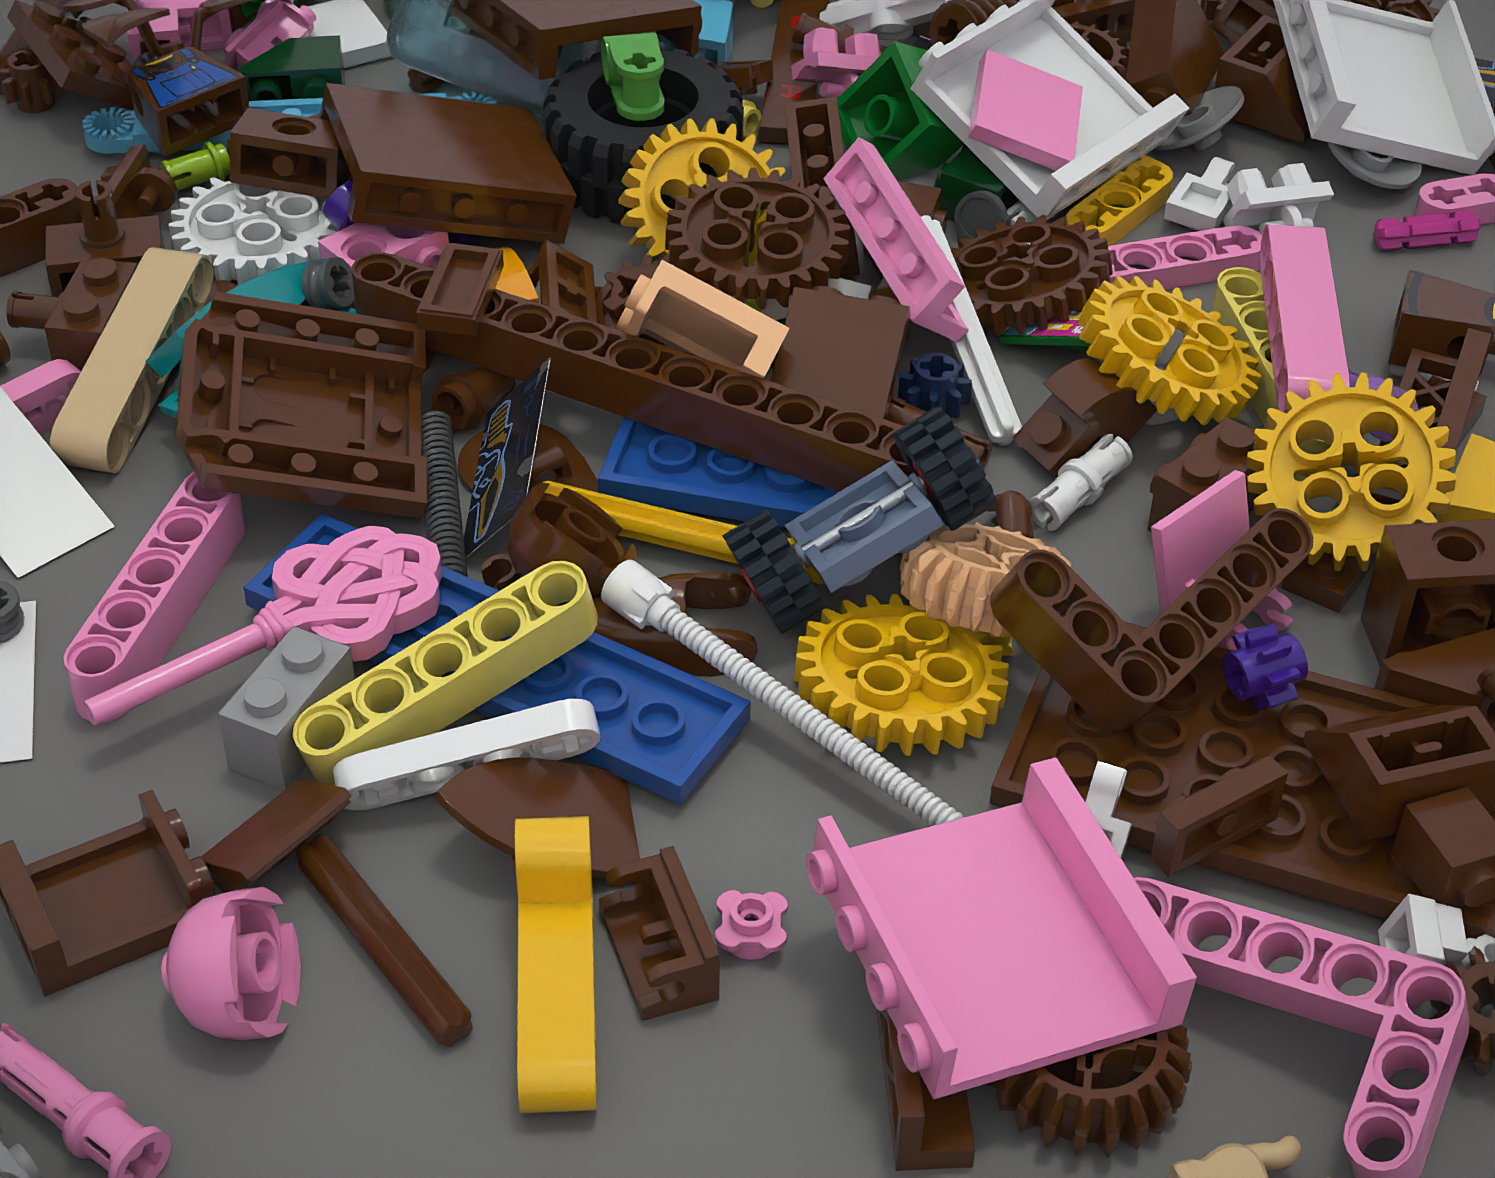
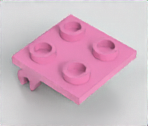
(1197, 536)

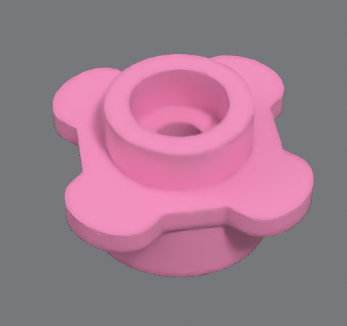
(751, 938)

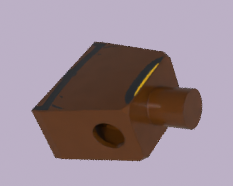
(1437, 317)

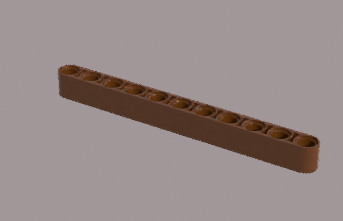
(645, 380)

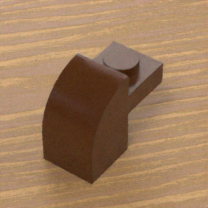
(1079, 411)

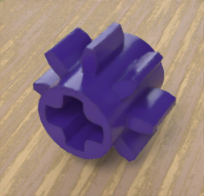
(1265, 666)

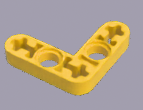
(1122, 190)

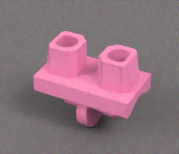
(834, 69)

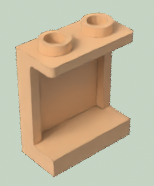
(701, 321)

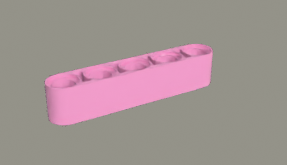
(1301, 310)
(155, 591)

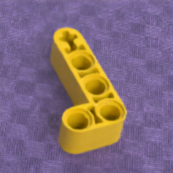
(555, 966)

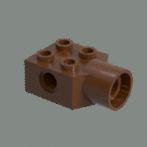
(1430, 585)

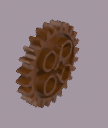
(797, 244)
(1031, 271)

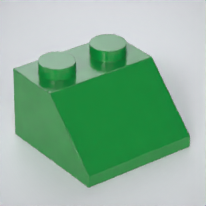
(893, 117)

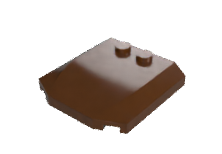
(304, 405)

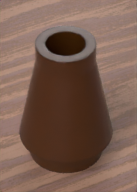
(470, 396)

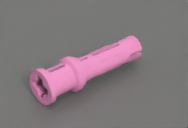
(90, 1121)

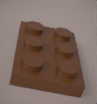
(71, 55)

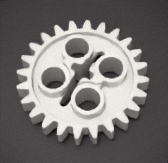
(249, 228)

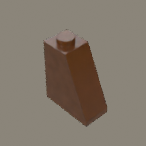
(1171, 51)

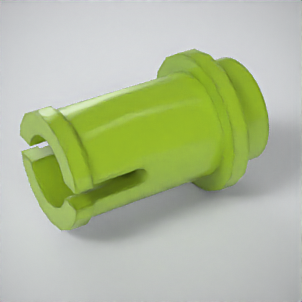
(199, 166)

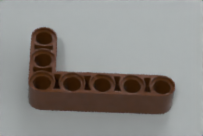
(1102, 659)

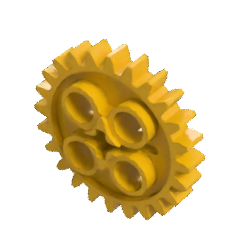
(673, 165)
(1207, 370)
(1341, 421)
(900, 675)

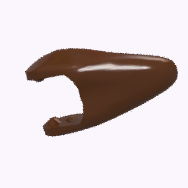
(691, 590)

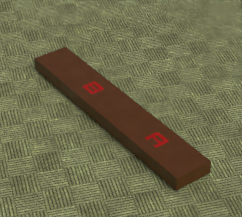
(785, 54)

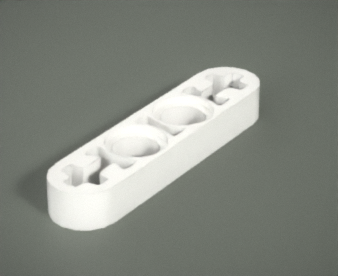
(430, 761)

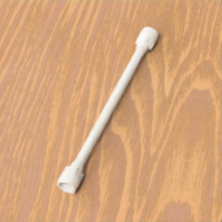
(647, 602)

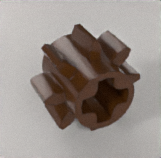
(28, 83)

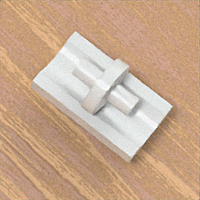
(1287, 203)

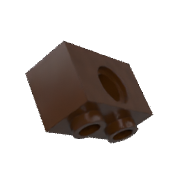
(286, 153)

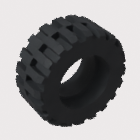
(598, 143)

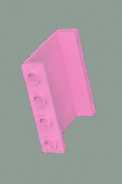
(1003, 937)

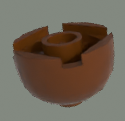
(566, 530)

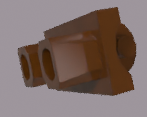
(138, 186)

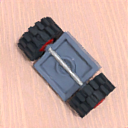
(864, 521)

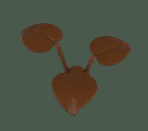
(110, 27)

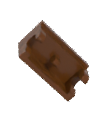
(565, 281)
(661, 936)

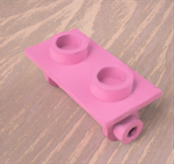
(274, 23)

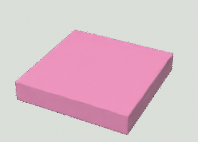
(1025, 111)

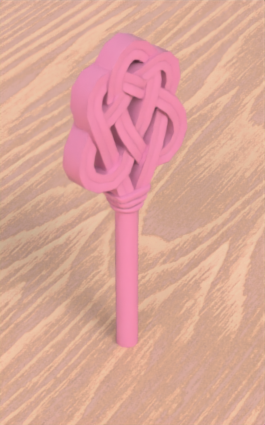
(345, 591)

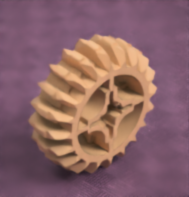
(959, 569)

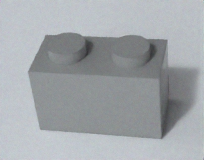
(264, 709)

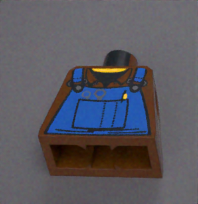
(185, 97)

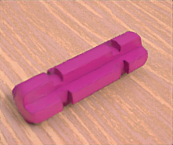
(1426, 230)

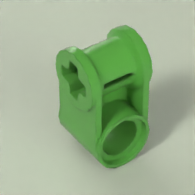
(633, 72)

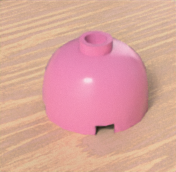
(233, 965)

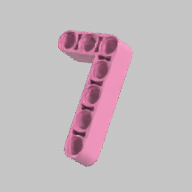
(1313, 993)

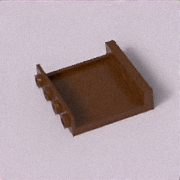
(535, 28)
(448, 165)

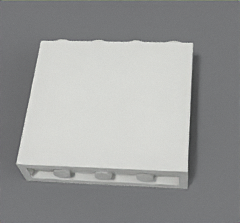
(1389, 82)
(1113, 118)

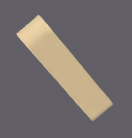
(116, 383)

